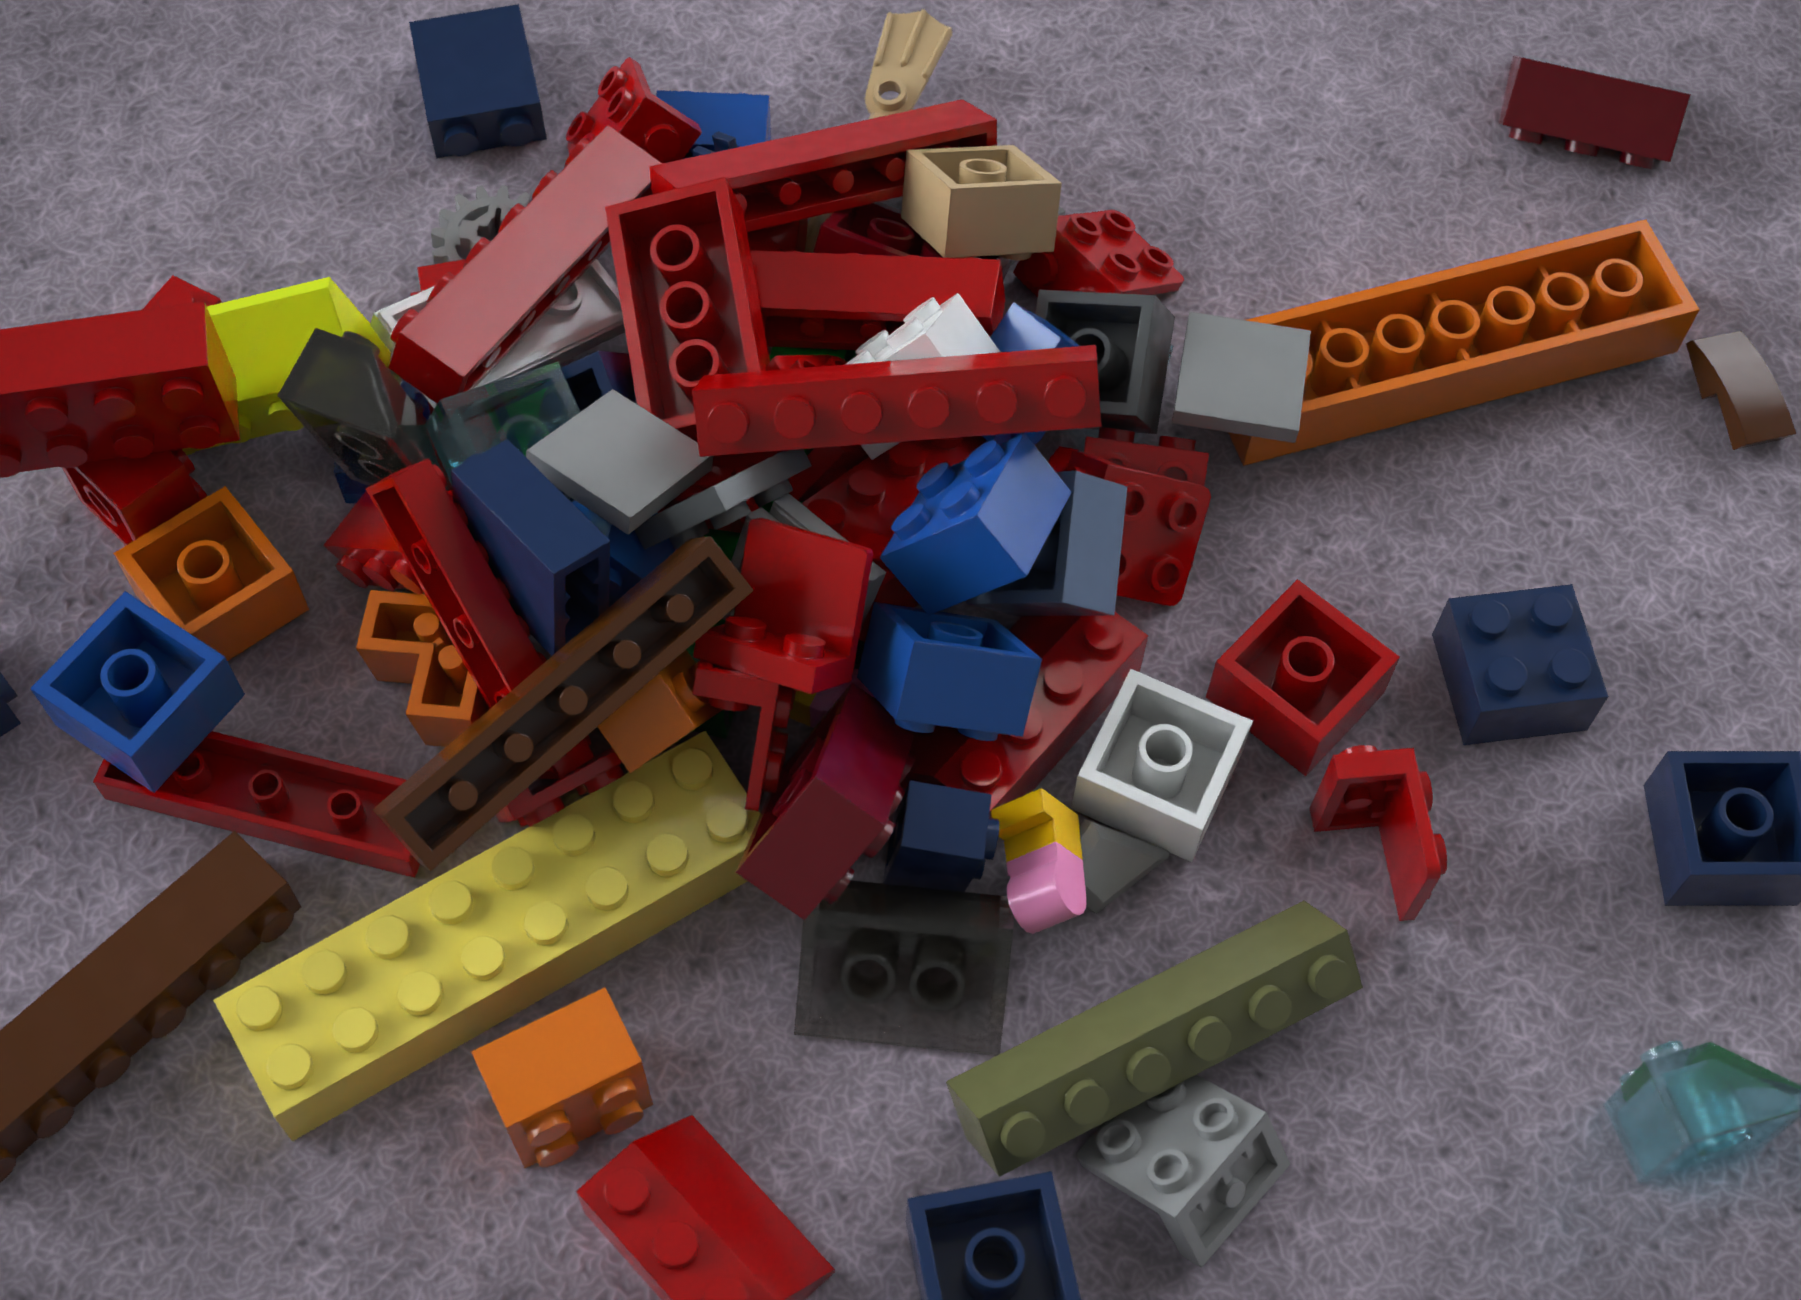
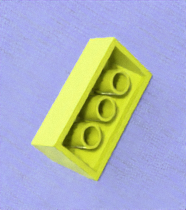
(267, 336)

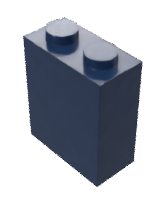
(477, 81)
(535, 543)

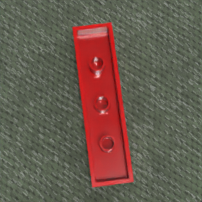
(462, 588)
(274, 798)

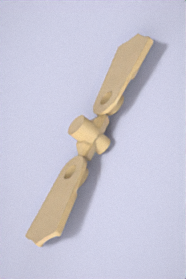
(902, 64)

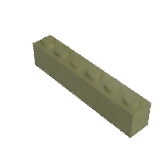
(1153, 1036)

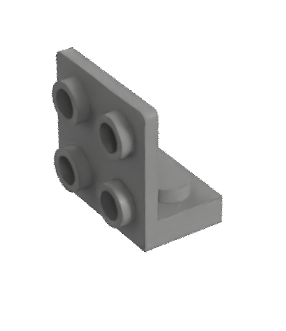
(1191, 1159)

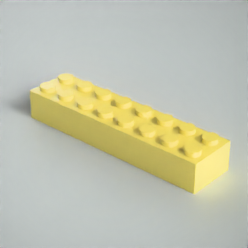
(490, 936)

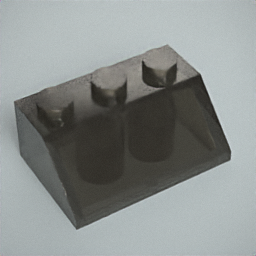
(357, 408)
(906, 968)

